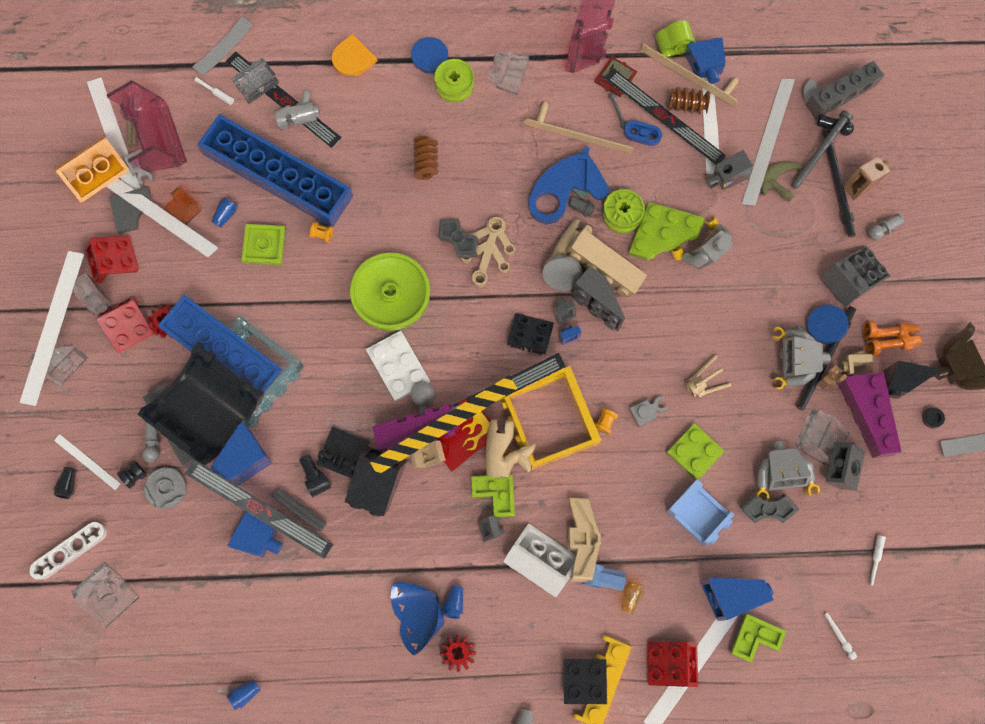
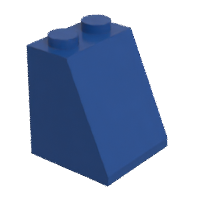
(241, 457)
(735, 596)

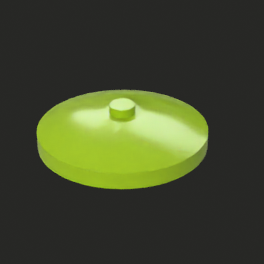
(390, 291)

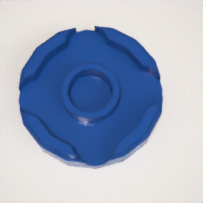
(429, 54)
(828, 324)

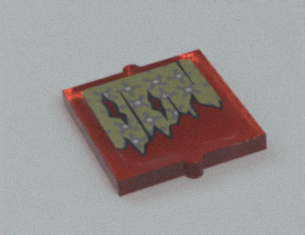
(619, 66)

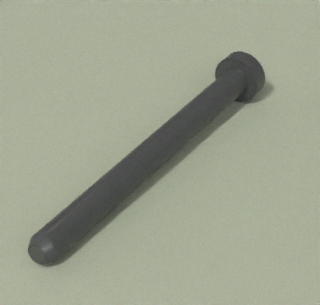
(845, 117)

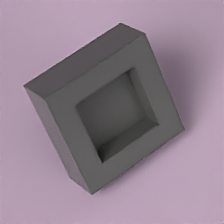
(564, 310)
(489, 528)

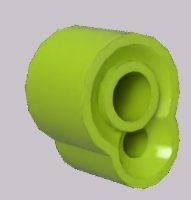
(674, 38)

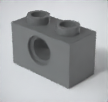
(845, 466)

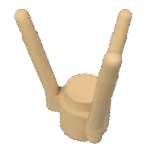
(696, 386)

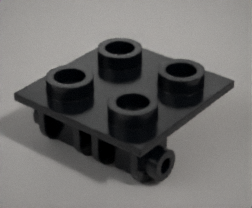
(530, 333)
(341, 452)
(585, 681)

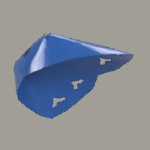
(420, 615)

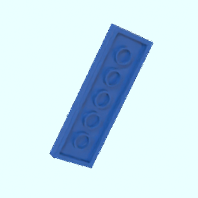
(192, 324)

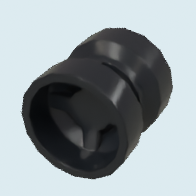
(131, 474)

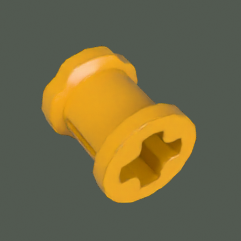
(321, 232)
(606, 421)

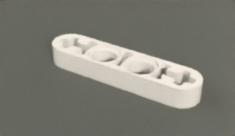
(69, 552)

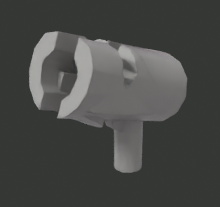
(300, 114)

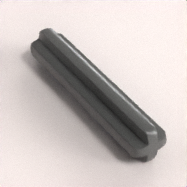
(299, 509)

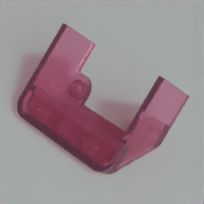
(590, 34)
(153, 126)

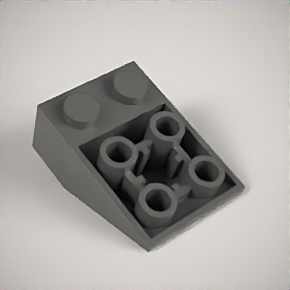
(855, 275)
(596, 294)

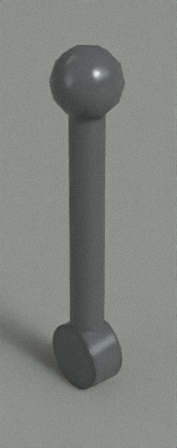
(612, 96)

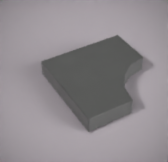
(124, 213)

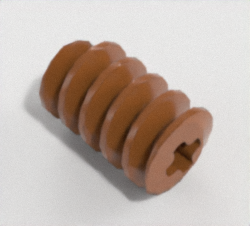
(690, 100)
(425, 157)

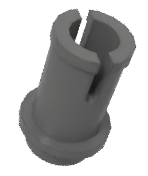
(582, 206)

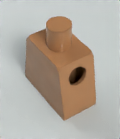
(874, 173)

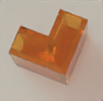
(183, 206)

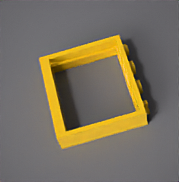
(581, 408)

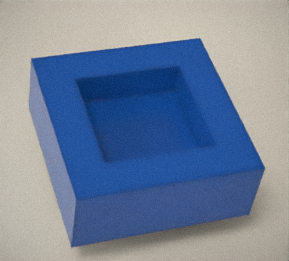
(569, 334)

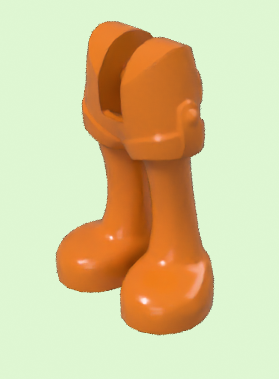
(901, 333)

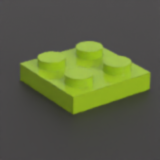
(263, 244)
(695, 452)

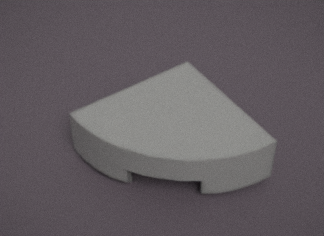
(810, 88)

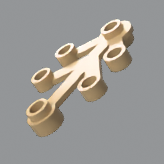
(490, 248)

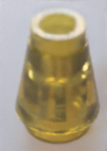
(631, 596)

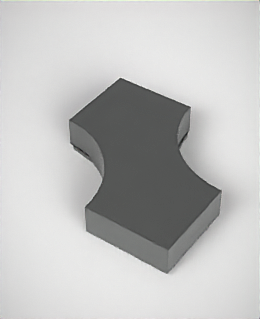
(464, 244)
(760, 508)

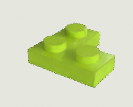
(500, 489)
(756, 632)

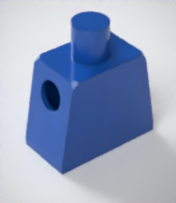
(707, 58)
(254, 537)

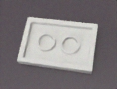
(397, 365)

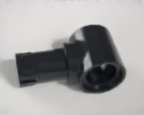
(315, 479)

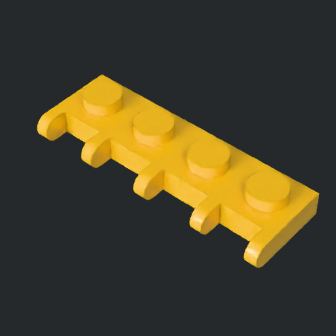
(616, 658)

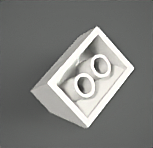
(541, 560)

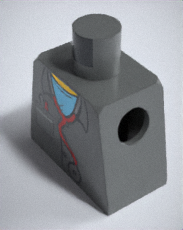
(731, 171)

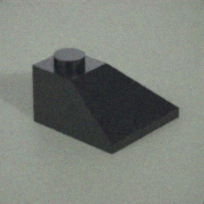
(906, 376)

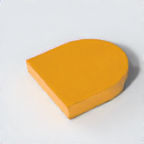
(352, 57)

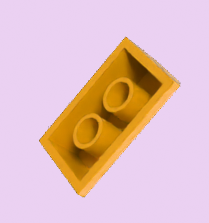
(91, 169)

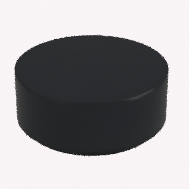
(933, 418)

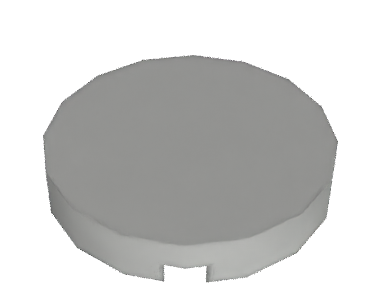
(561, 272)
(165, 488)

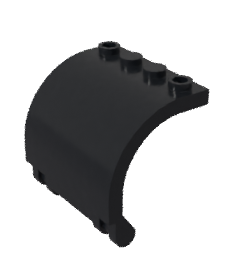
(203, 406)

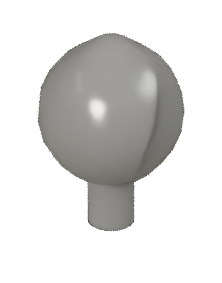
(422, 395)

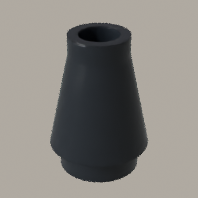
(65, 484)

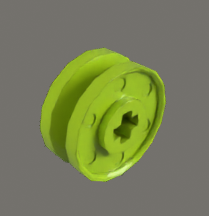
(454, 90)
(613, 211)

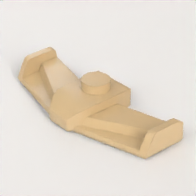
(583, 539)

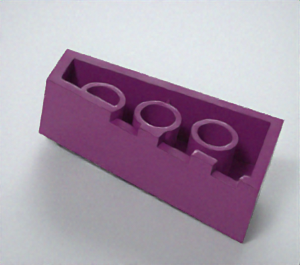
(872, 412)
(395, 431)

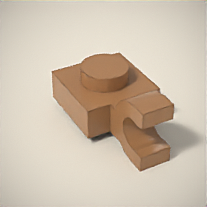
(834, 376)

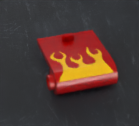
(467, 440)

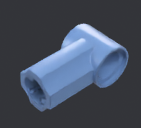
(607, 578)

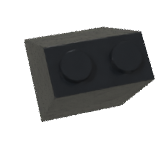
(372, 490)

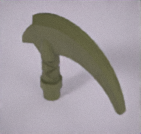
(773, 173)

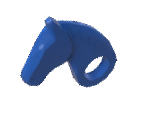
(559, 180)

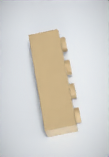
(617, 270)

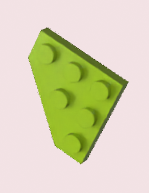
(664, 230)

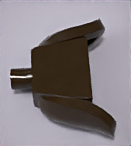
(962, 362)

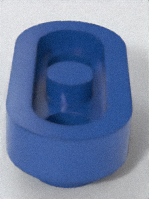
(642, 131)

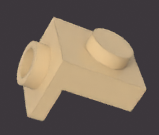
(857, 359)
(428, 455)

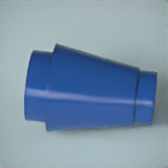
(224, 212)
(454, 603)
(242, 694)

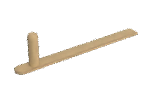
(723, 95)
(539, 123)

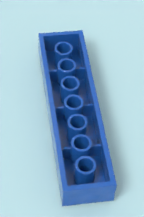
(275, 170)

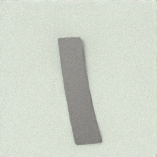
(223, 46)
(963, 445)

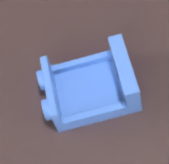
(700, 514)

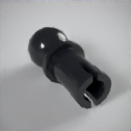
(829, 123)

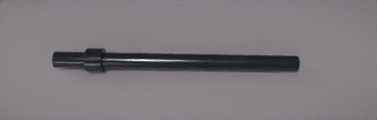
(847, 216)
(813, 383)

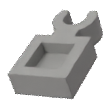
(136, 170)
(645, 412)

